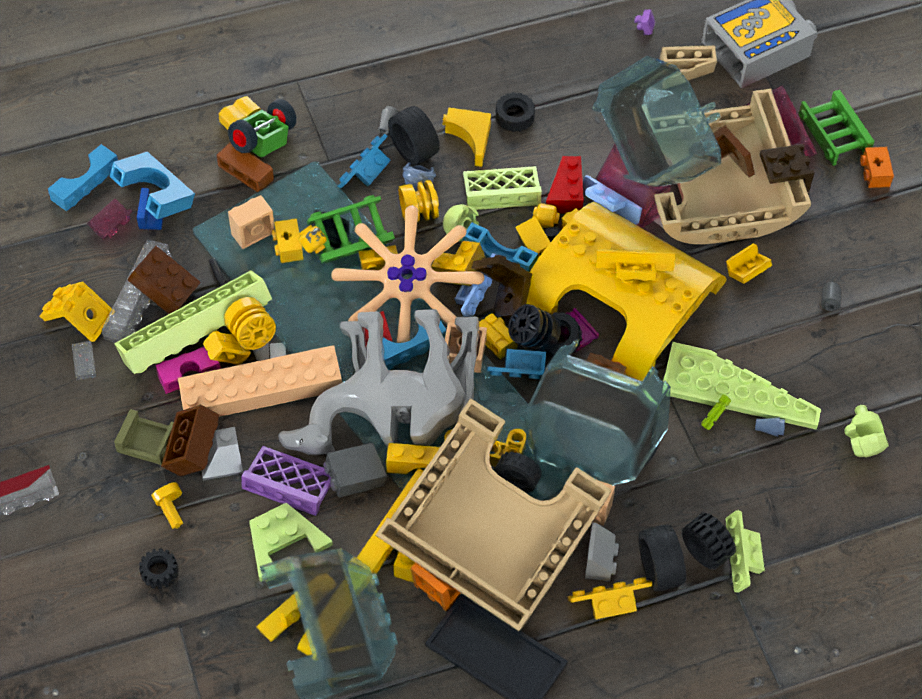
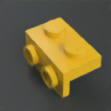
(747, 264)

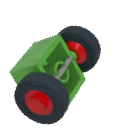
(263, 130)

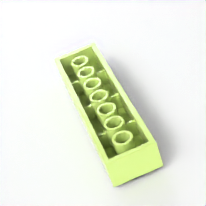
(188, 323)

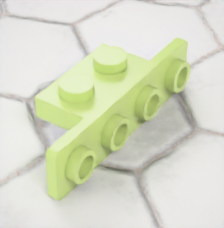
(748, 552)

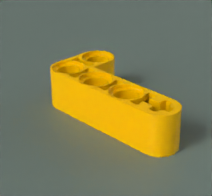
(510, 446)

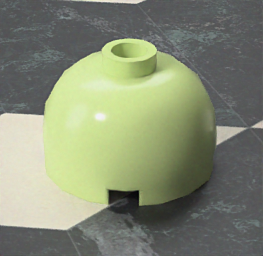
(459, 215)

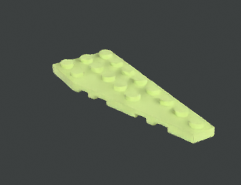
(704, 377)

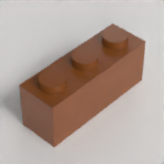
(245, 168)

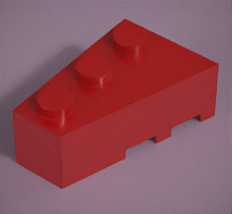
(567, 186)

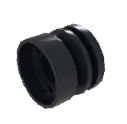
(534, 328)

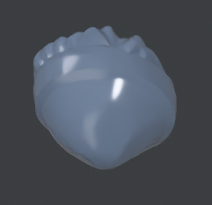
(416, 174)

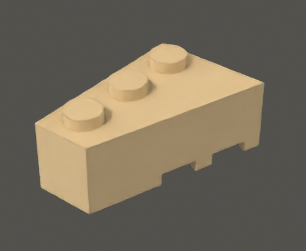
(691, 60)

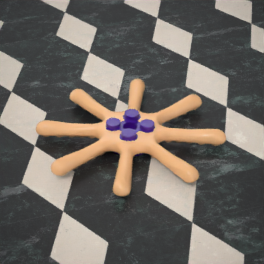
(408, 263)

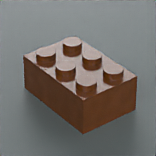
(163, 280)
(190, 440)

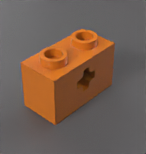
(877, 167)

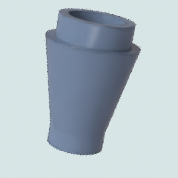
(772, 426)

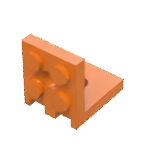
(434, 587)

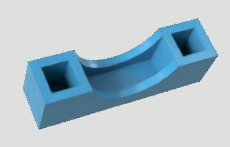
(69, 191)
(523, 256)
(402, 352)

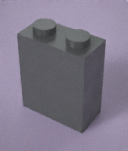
(355, 470)

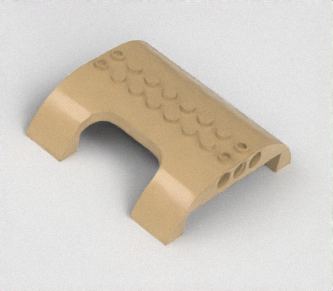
(724, 201)
(486, 531)

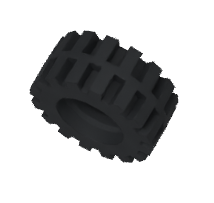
(155, 558)

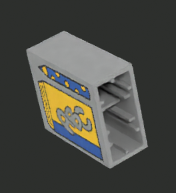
(759, 38)

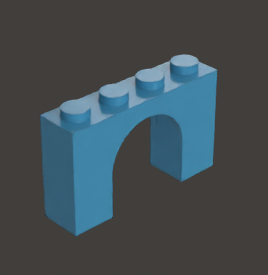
(145, 168)

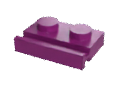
(588, 331)

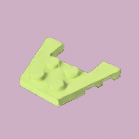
(280, 529)

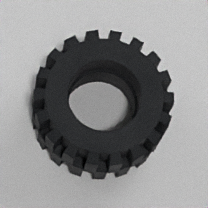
(708, 541)

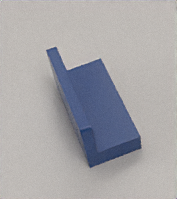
(145, 218)

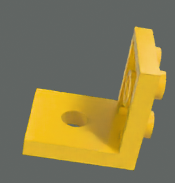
(73, 304)

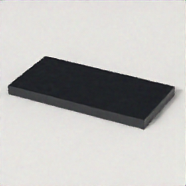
(495, 652)

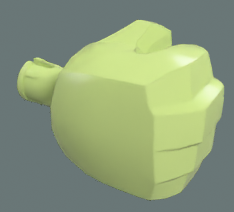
(866, 433)

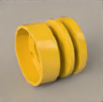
(424, 199)
(250, 323)

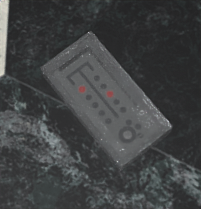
(83, 360)

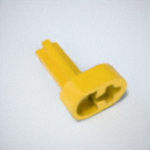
(163, 497)

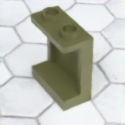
(143, 438)

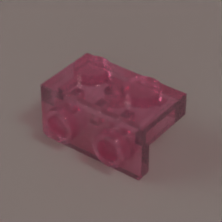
(109, 218)

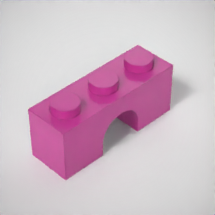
(171, 370)

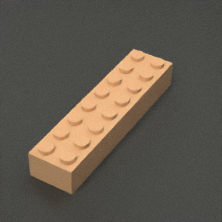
(262, 382)

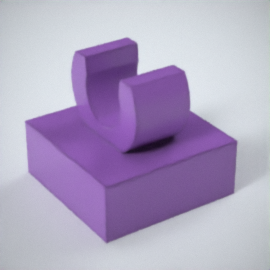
(645, 22)

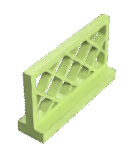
(502, 197)

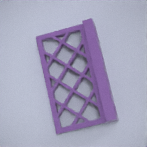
(281, 491)

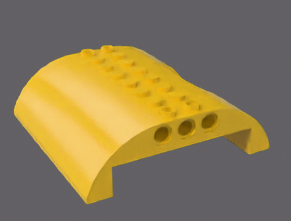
(651, 308)

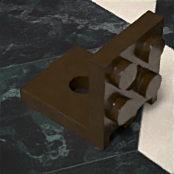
(797, 163)
(512, 280)

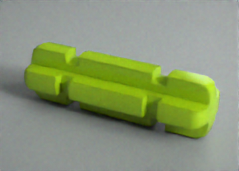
(716, 412)

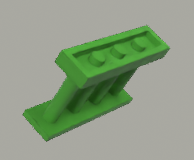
(846, 115)
(347, 247)

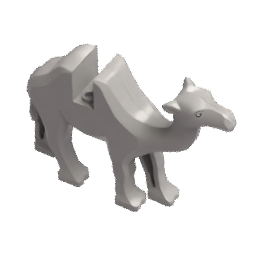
(387, 396)

